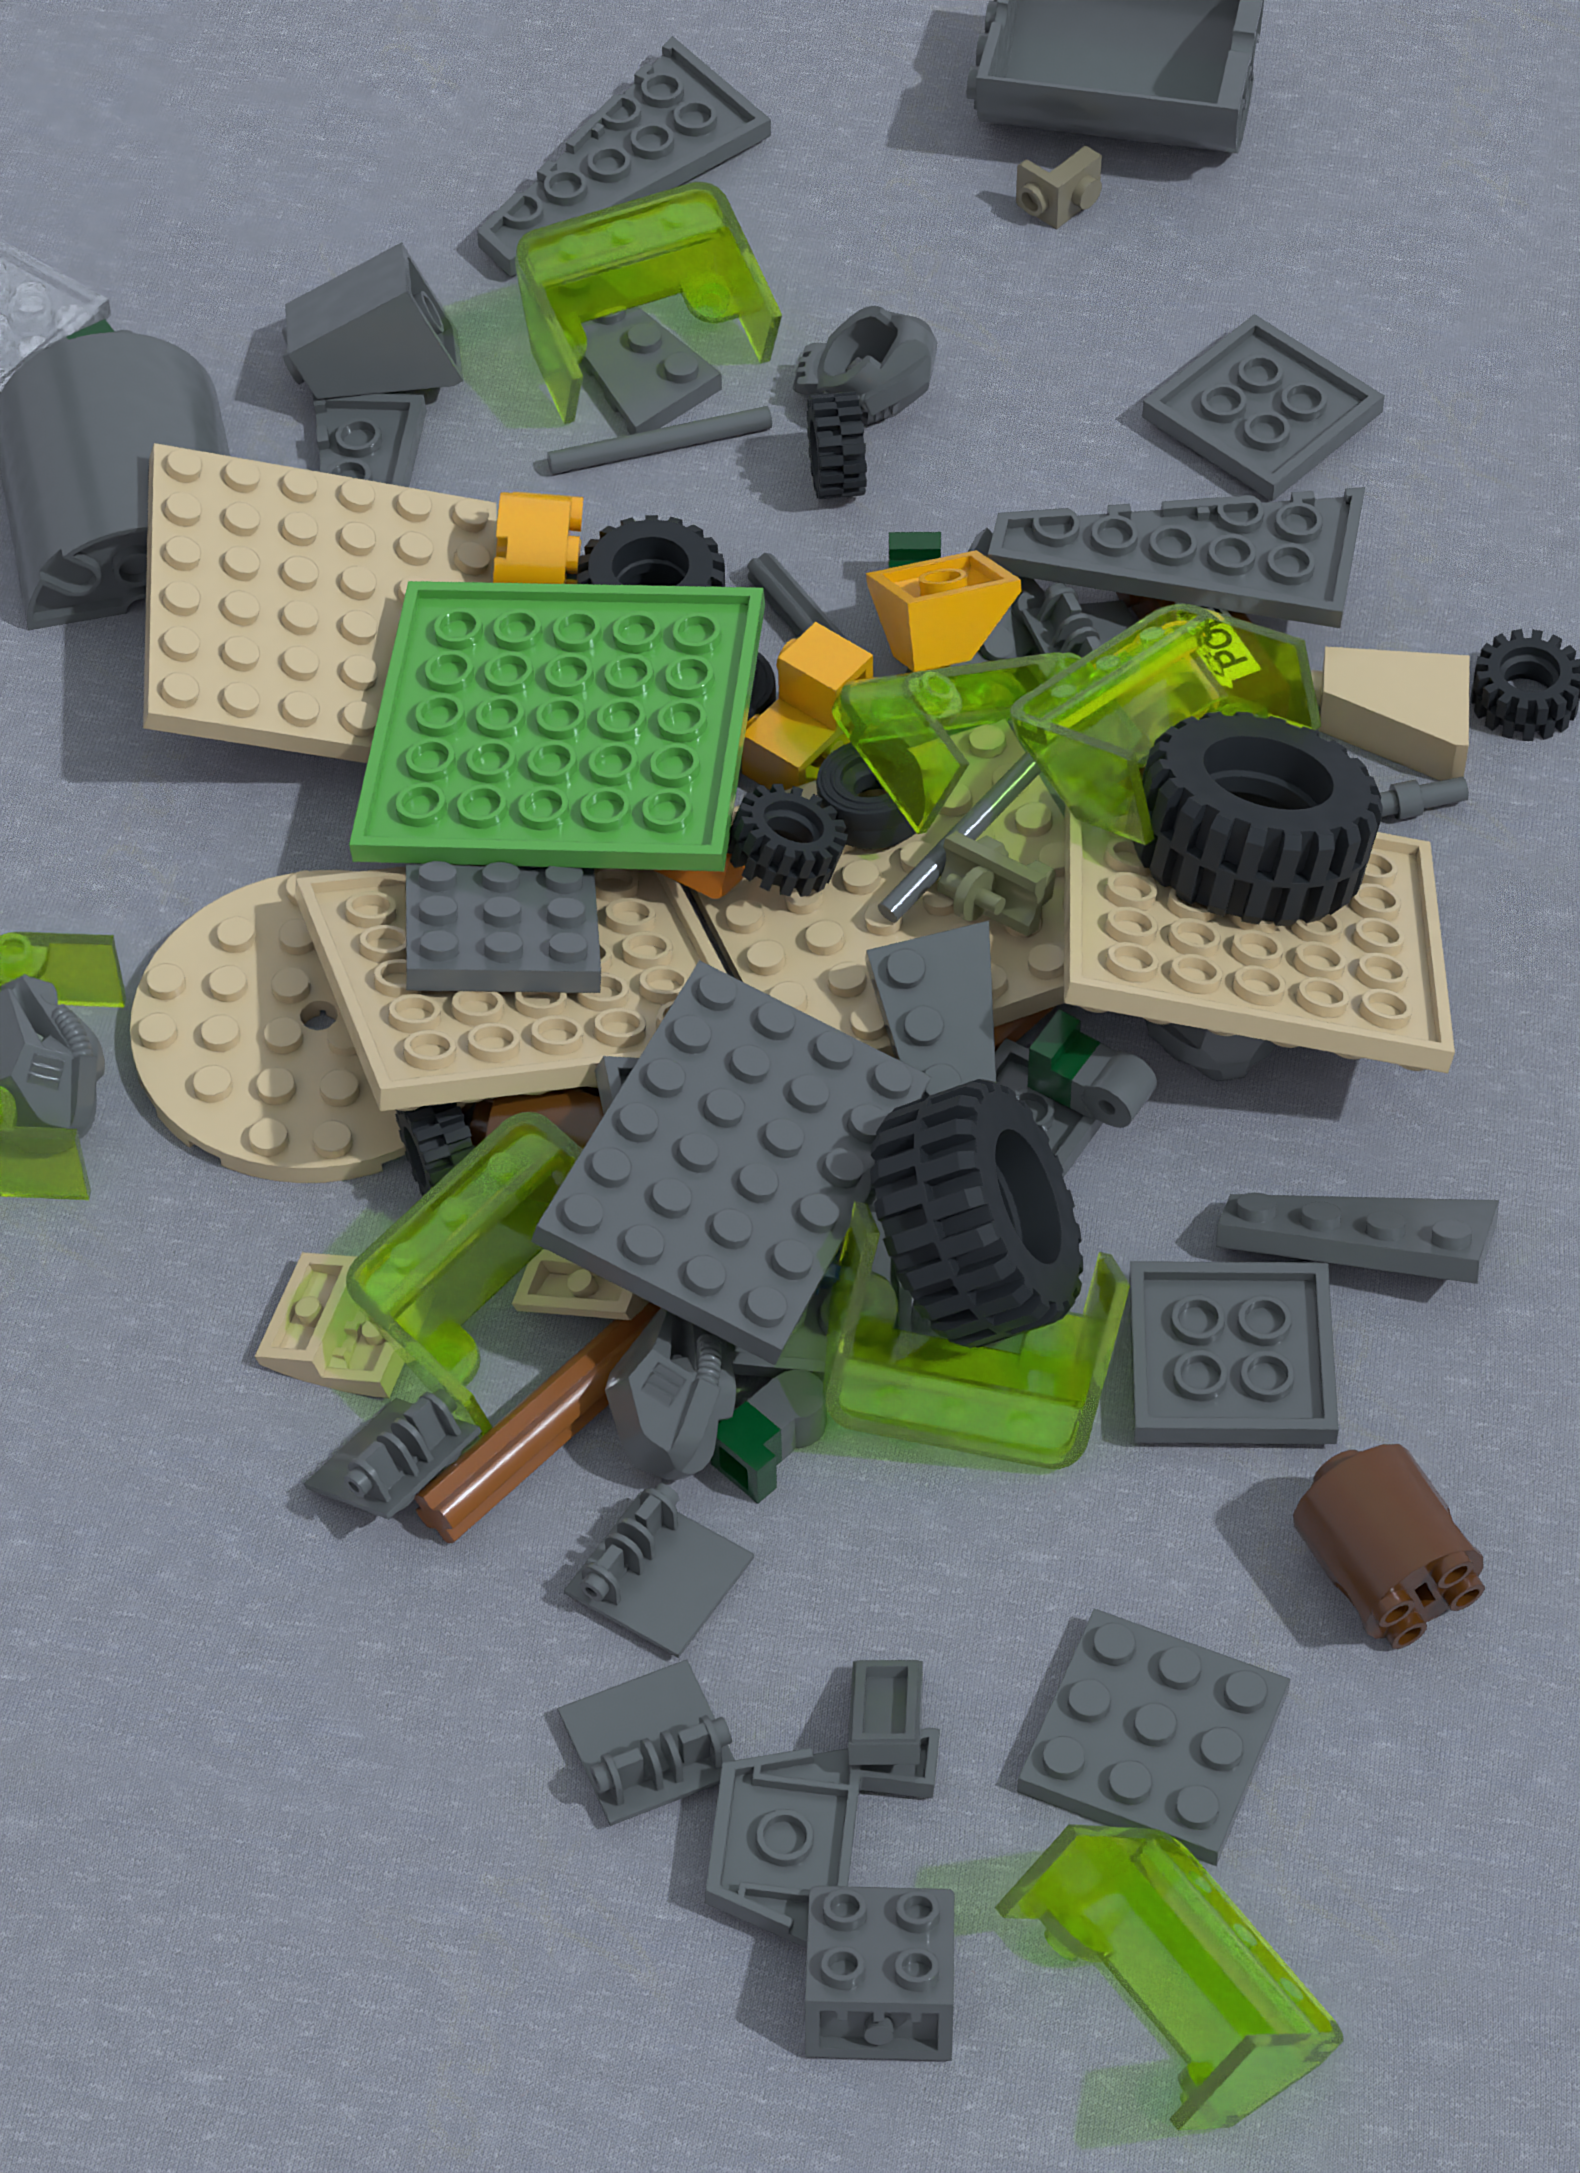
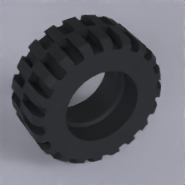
(1258, 818)
(976, 1214)

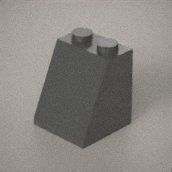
(372, 332)

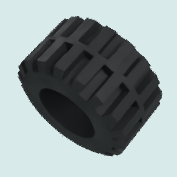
(652, 555)

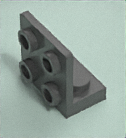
(880, 1973)

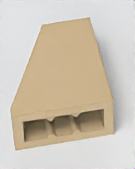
(1398, 706)

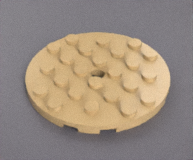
(229, 1048)

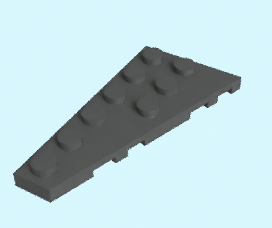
(639, 143)
(1206, 552)

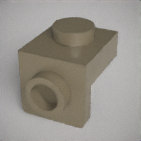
(1063, 191)

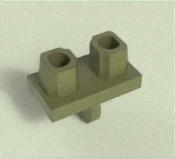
(992, 884)

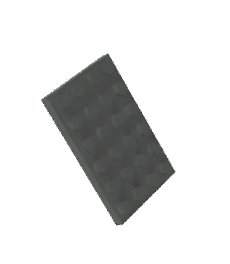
(730, 1162)

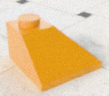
(941, 607)

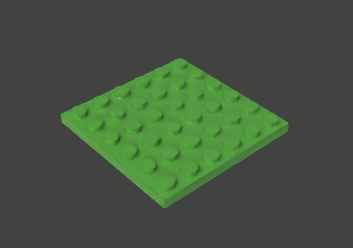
(561, 726)

